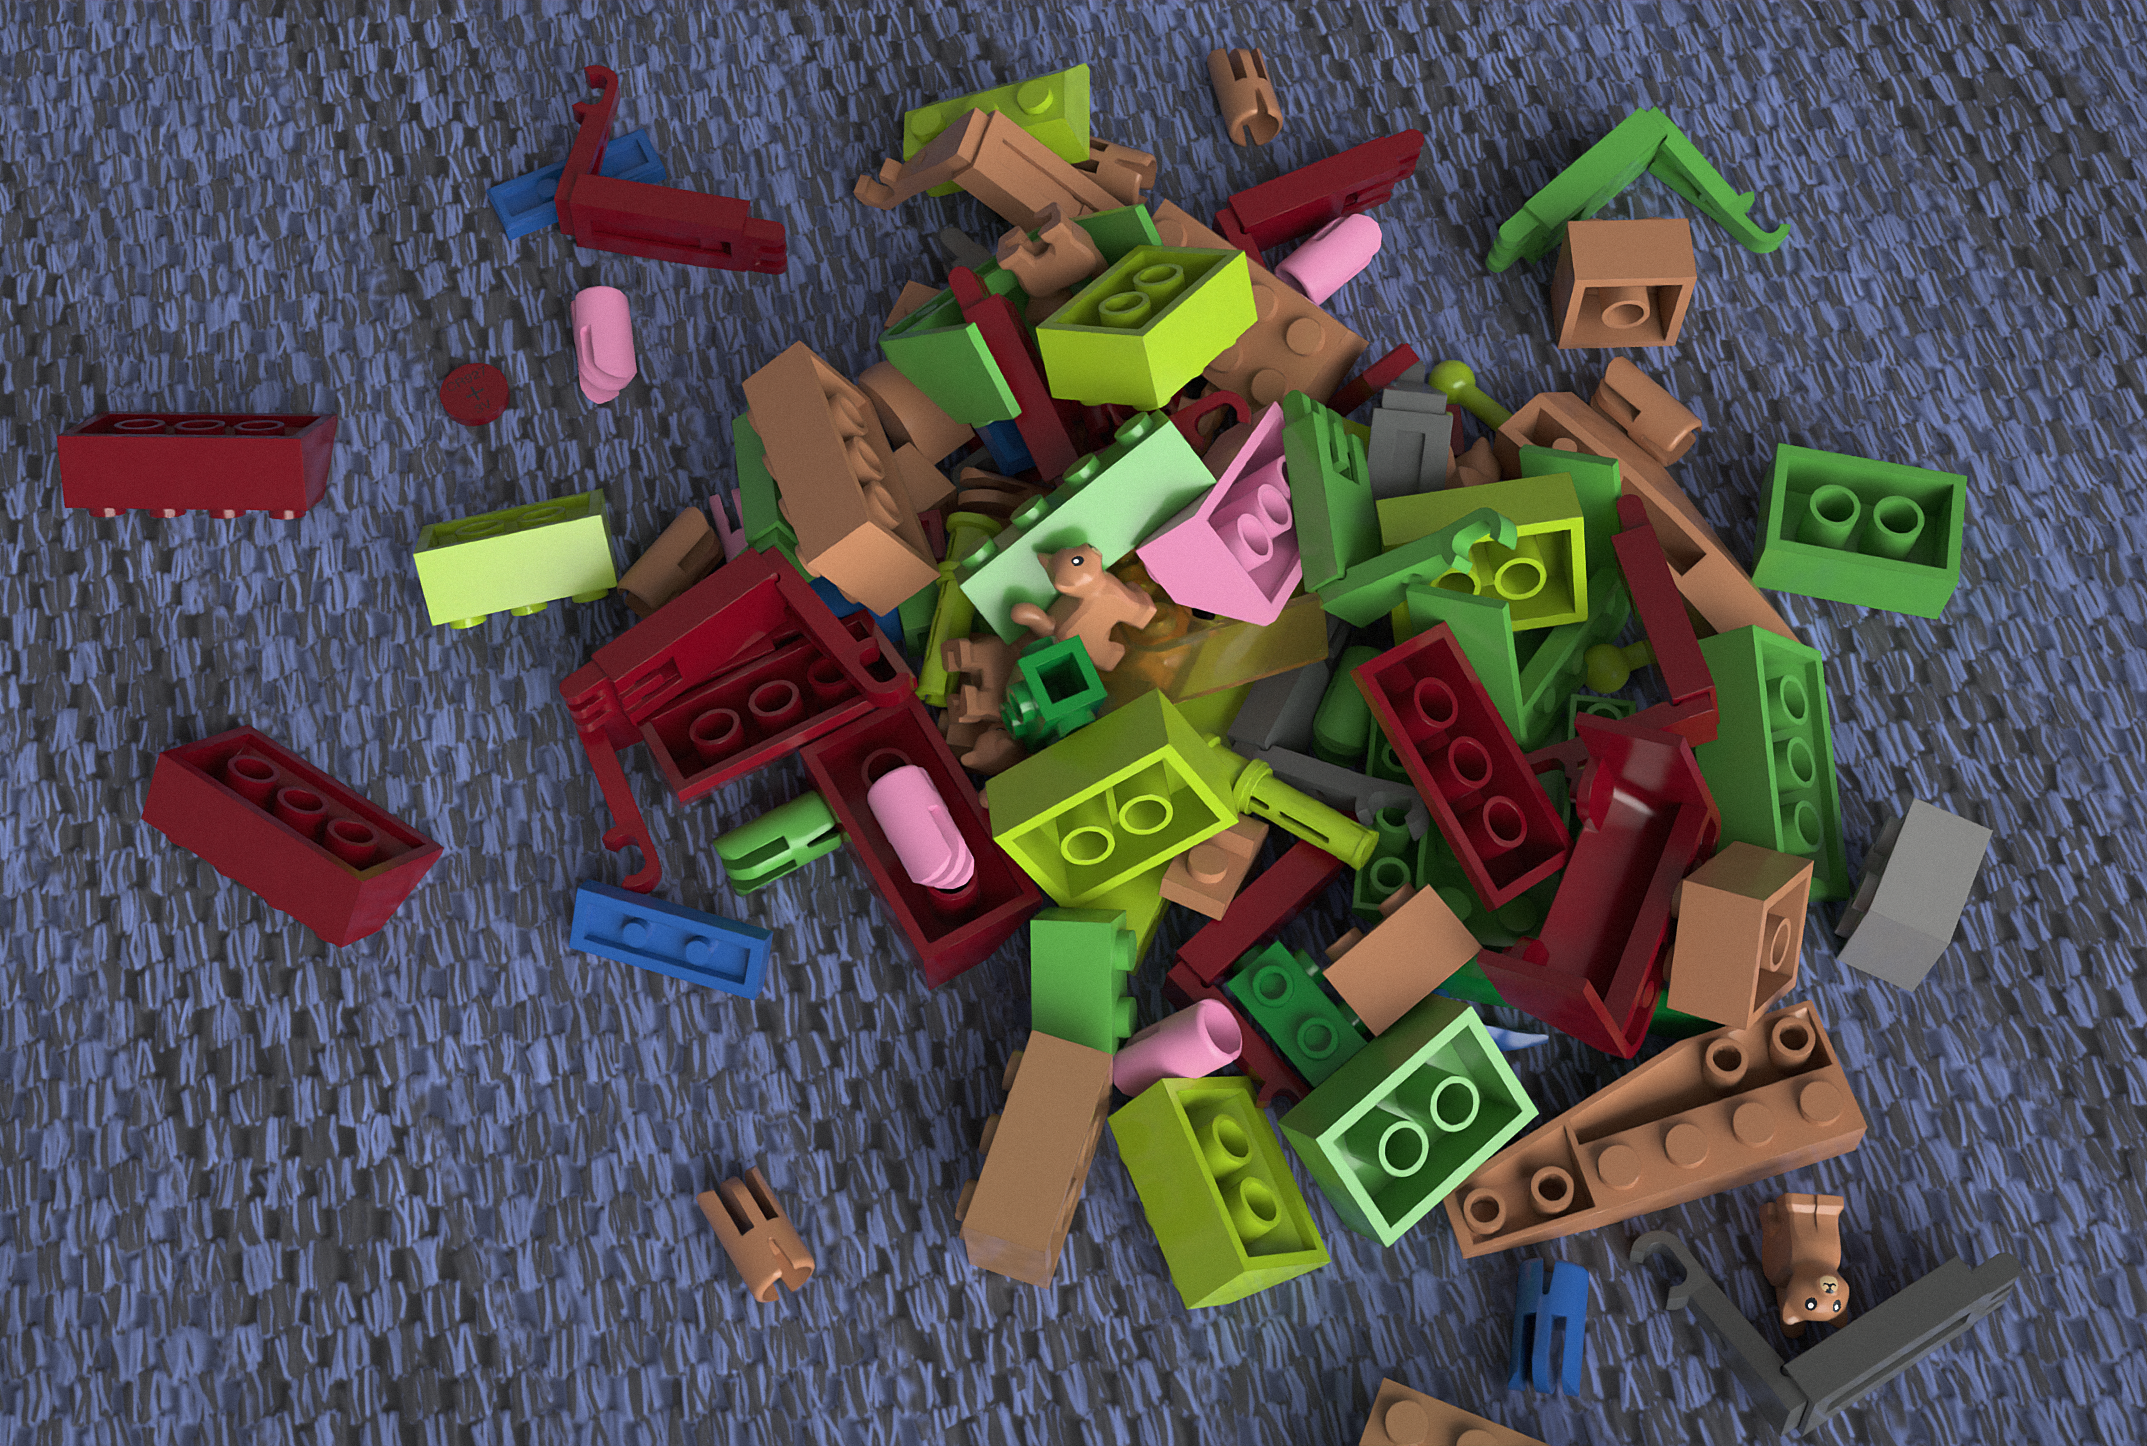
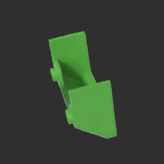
(950, 357)
(1539, 668)

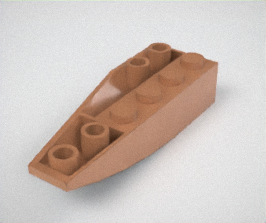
(1707, 575)
(1666, 1134)

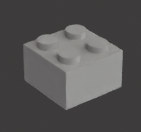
(1910, 893)

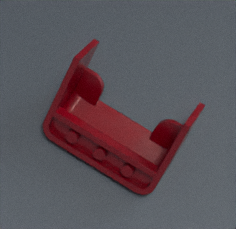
(1611, 919)

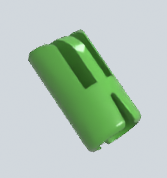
(1343, 715)
(777, 842)

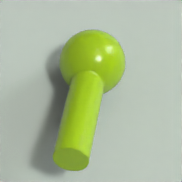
(1459, 384)
(1612, 666)

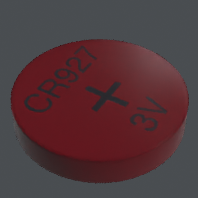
(475, 394)

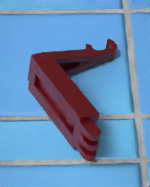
(1317, 194)
(654, 218)
(1044, 419)
(708, 629)
(1668, 639)
(619, 734)
(1253, 920)

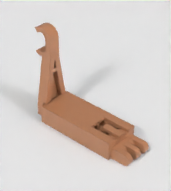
(995, 165)

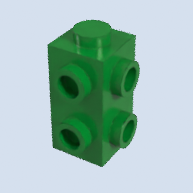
(1051, 692)
(1295, 1012)

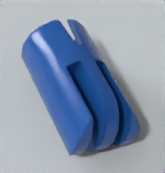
(1551, 1305)

